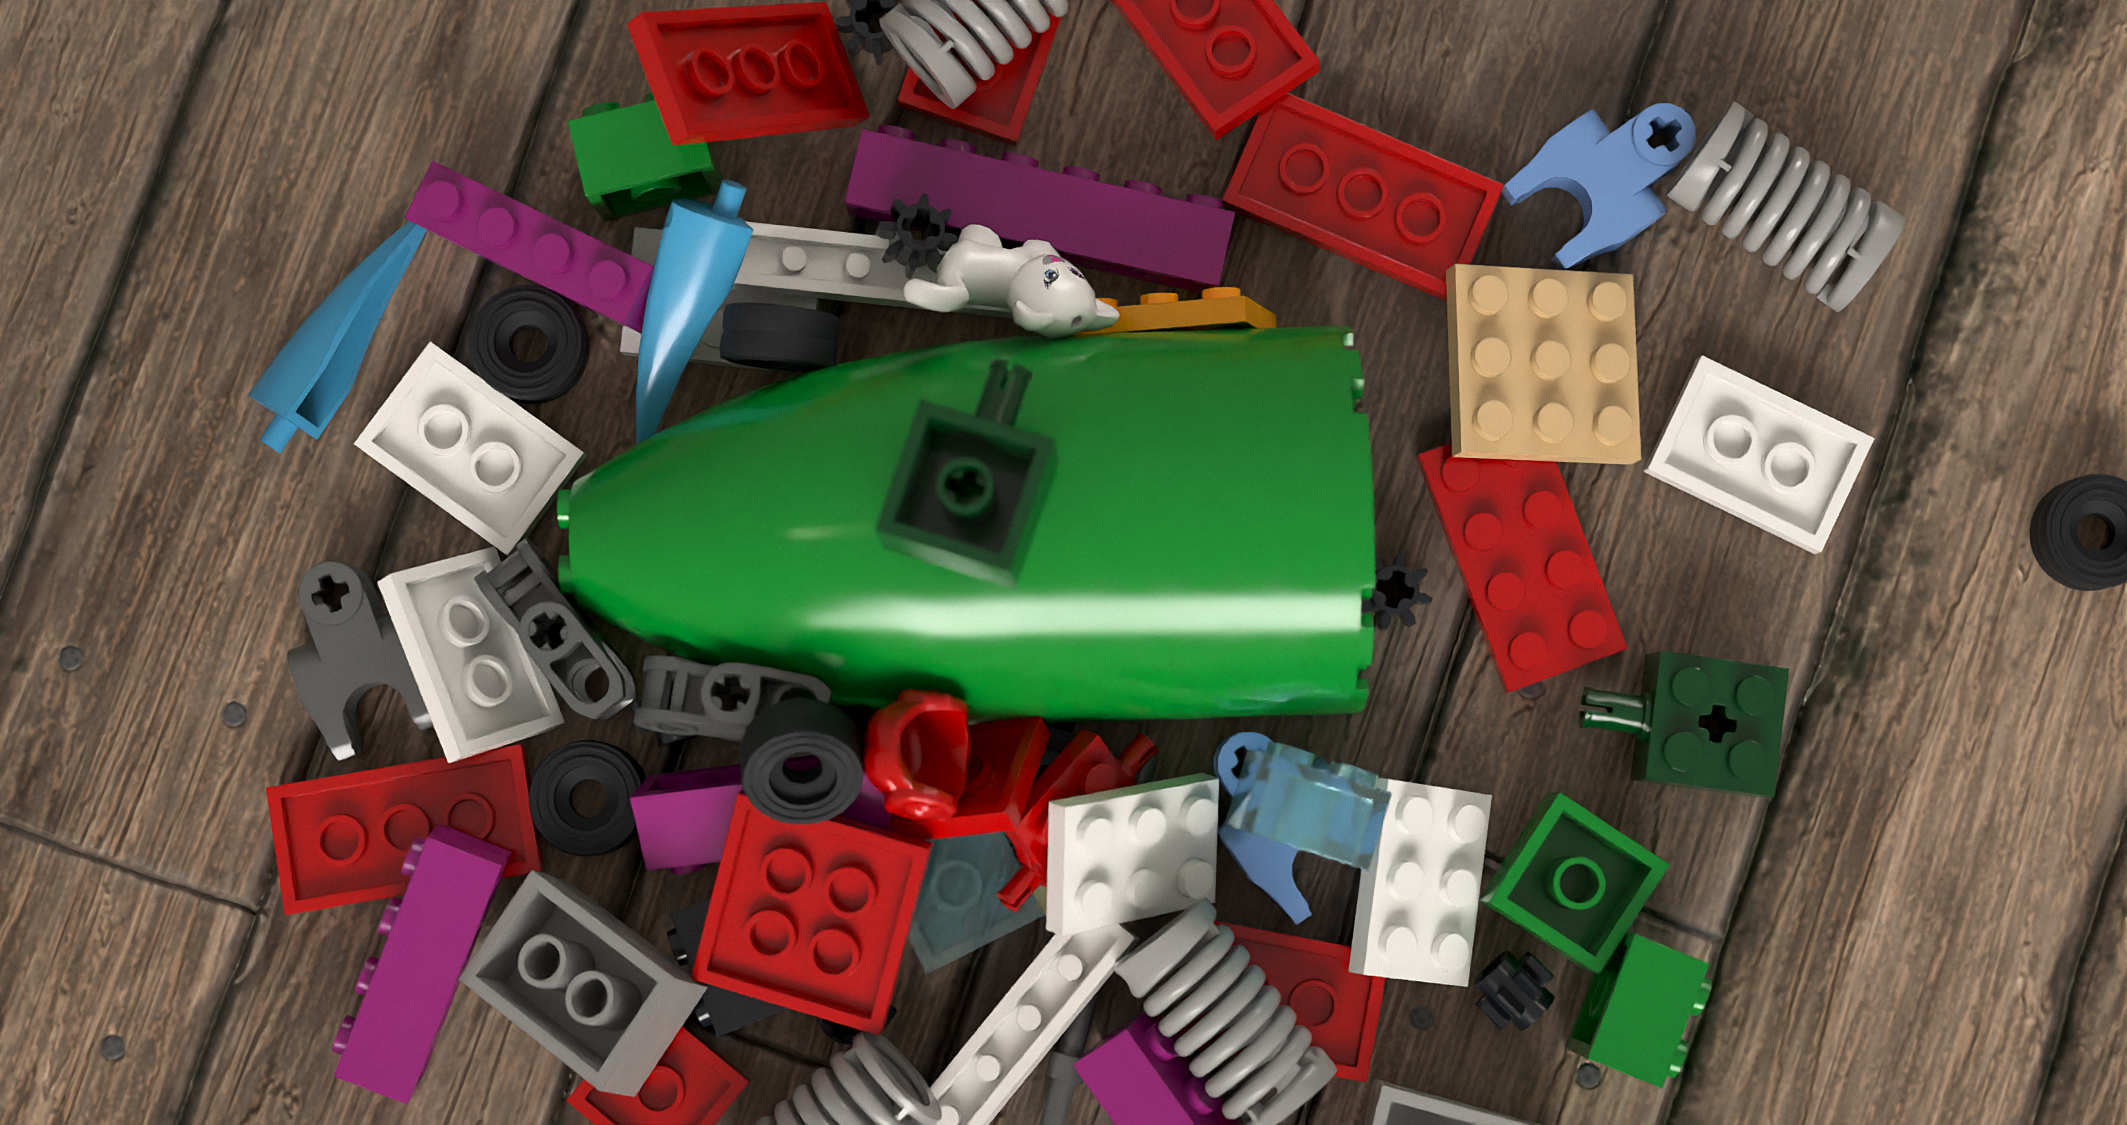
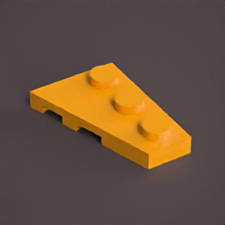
(1164, 312)

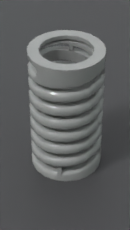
(932, 60)
(1789, 183)
(1238, 998)
(861, 1090)

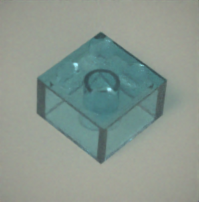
(1307, 807)
(960, 901)

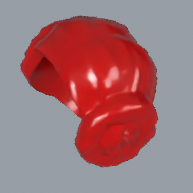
(919, 754)

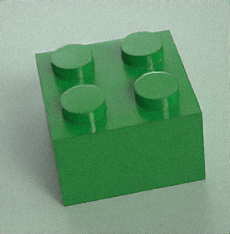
(631, 163)
(1573, 882)
(1640, 1010)

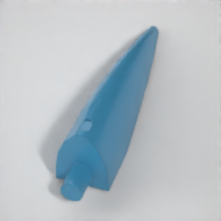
(689, 283)
(325, 353)

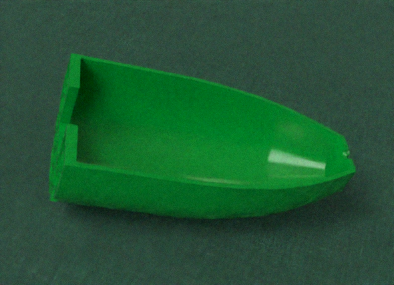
(1181, 568)

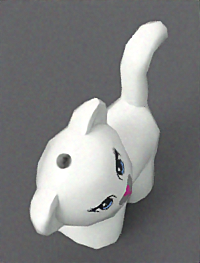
(1031, 280)

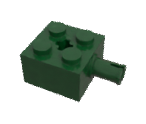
(958, 450)
(1665, 718)

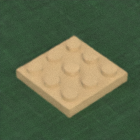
(1542, 365)

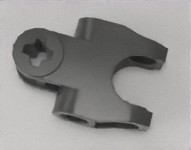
(534, 610)
(349, 655)
(706, 692)

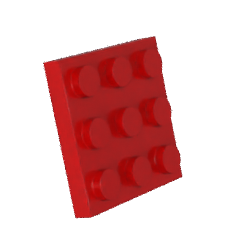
(812, 915)

